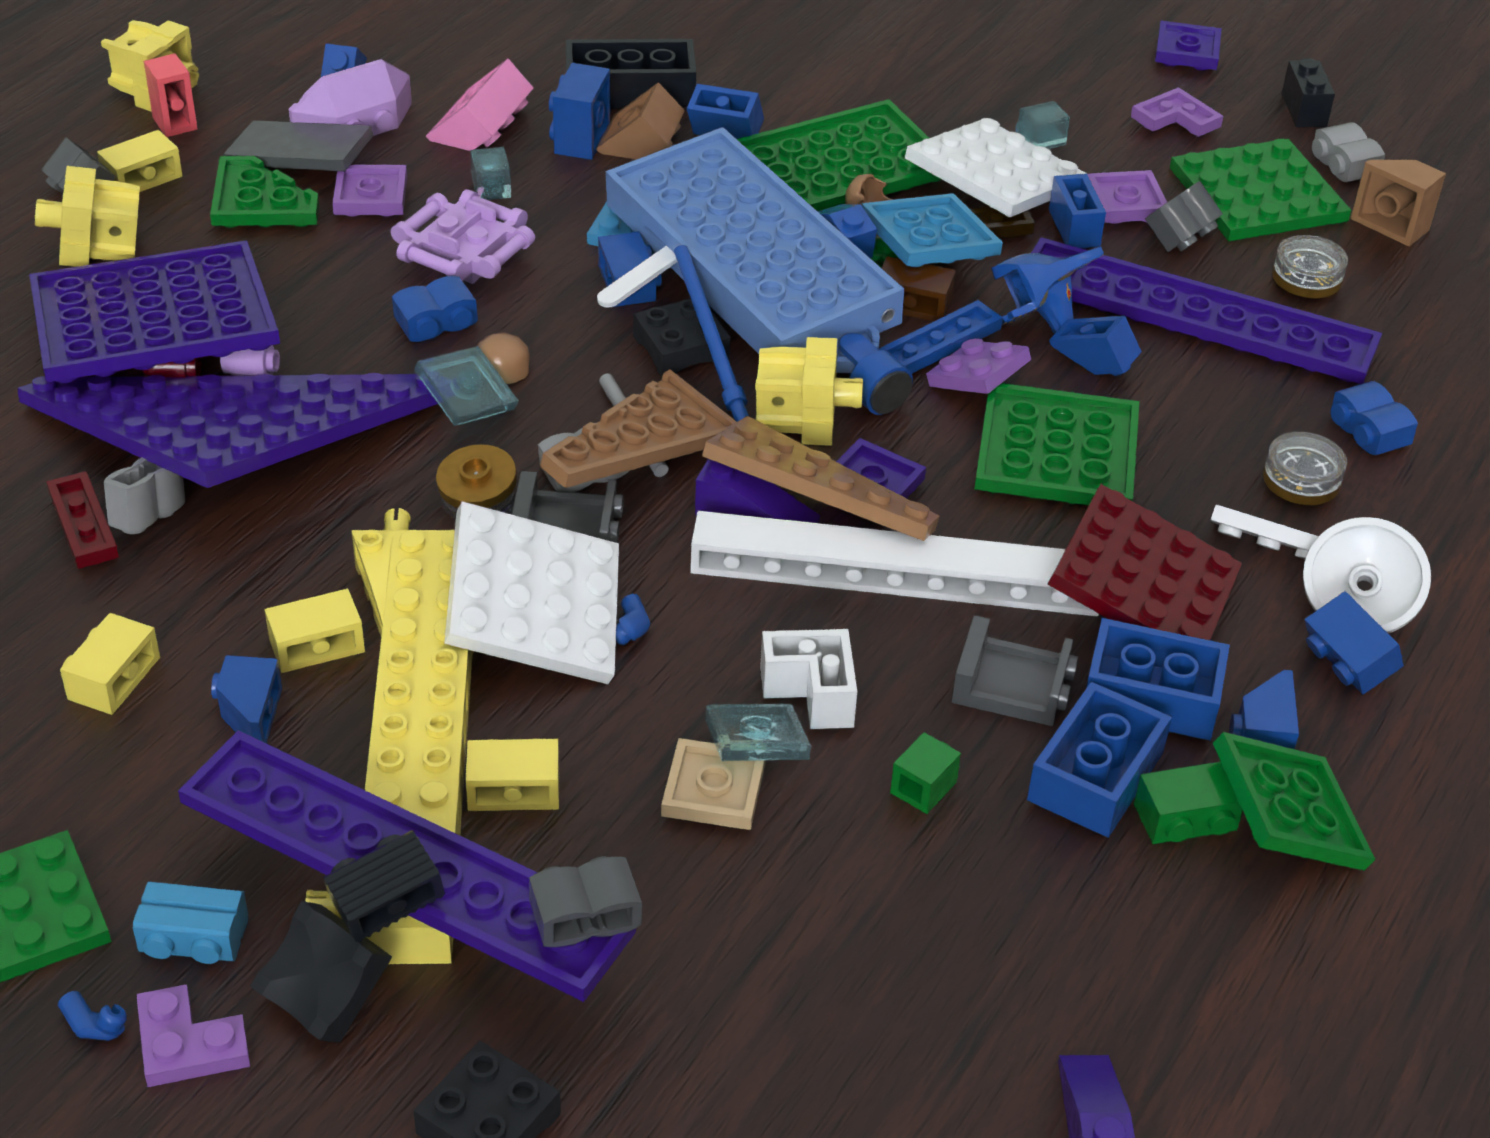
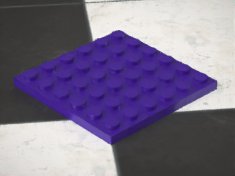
(150, 311)

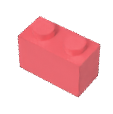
(170, 95)

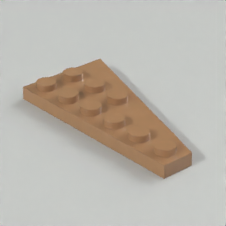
(637, 432)
(787, 463)

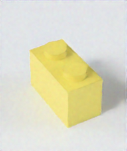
(143, 160)
(315, 630)
(110, 663)
(512, 774)

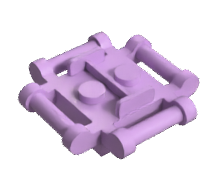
(464, 237)

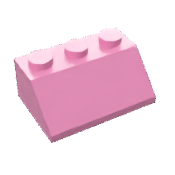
(483, 109)

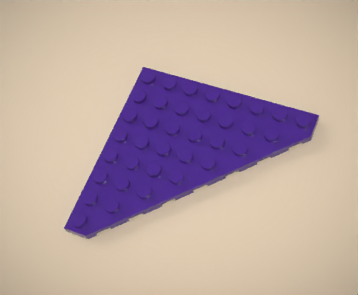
(226, 424)

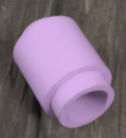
(251, 362)

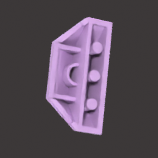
(359, 95)

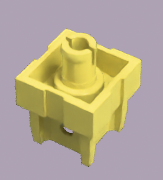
(146, 43)
(94, 218)
(801, 389)

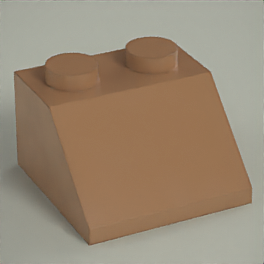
(643, 125)
(1398, 198)

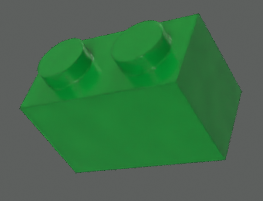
(1187, 803)

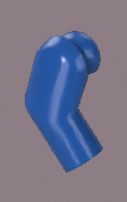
(634, 622)
(92, 1025)

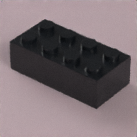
(639, 65)

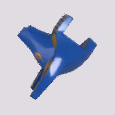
(1042, 284)

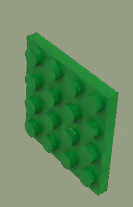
(1262, 189)
(1057, 444)

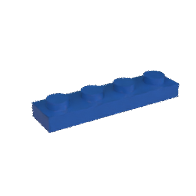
(944, 336)

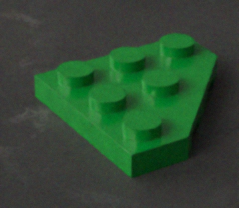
(256, 196)

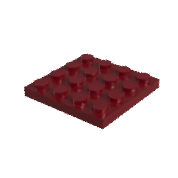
(1144, 569)

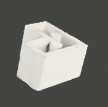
(813, 667)

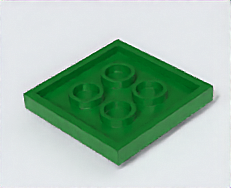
(1293, 802)
(46, 906)

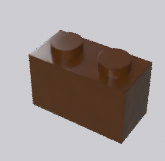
(926, 288)

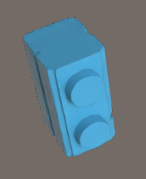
(190, 922)

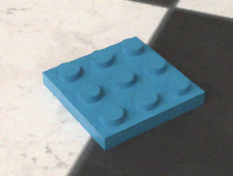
(932, 230)

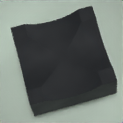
(674, 336)
(321, 972)
(487, 1099)

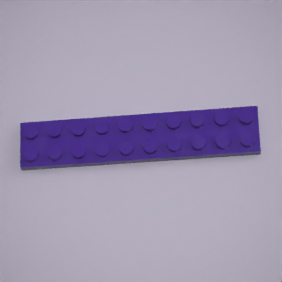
(1220, 315)
(330, 820)

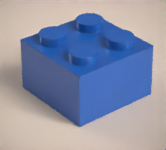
(580, 110)

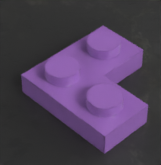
(1177, 107)
(183, 1050)

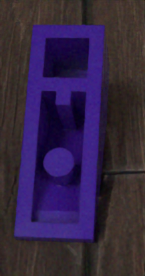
(738, 493)
(1093, 1098)

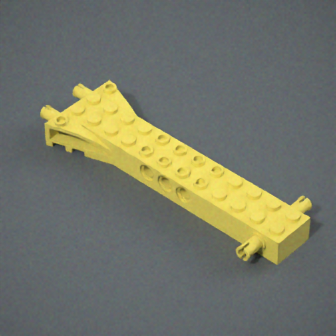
(418, 701)

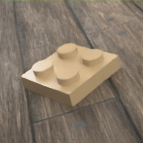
(711, 789)

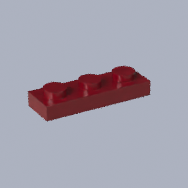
(82, 520)

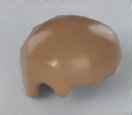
(865, 189)
(507, 355)

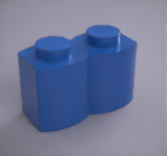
(435, 308)
(1373, 418)

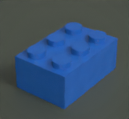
(1163, 672)
(1097, 759)

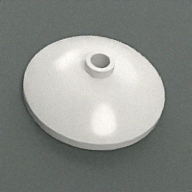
(1373, 553)

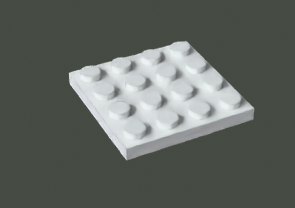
(992, 165)
(533, 593)

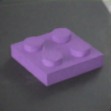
(370, 190)
(1127, 195)
(978, 366)

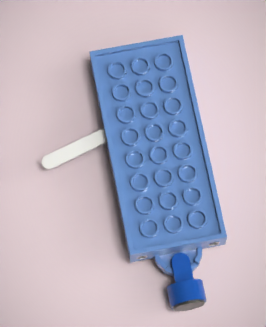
(760, 257)

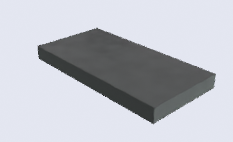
(302, 144)

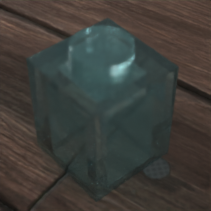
(1043, 124)
(491, 173)

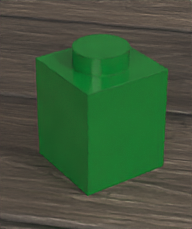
(925, 772)

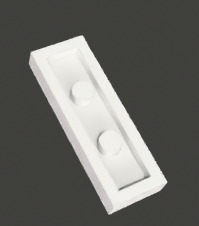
(1269, 533)

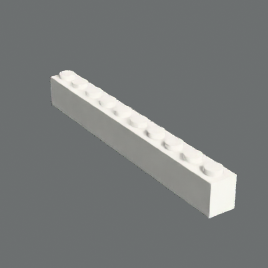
(879, 562)

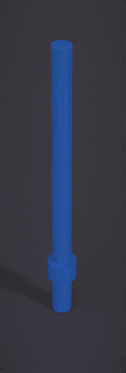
(733, 394)

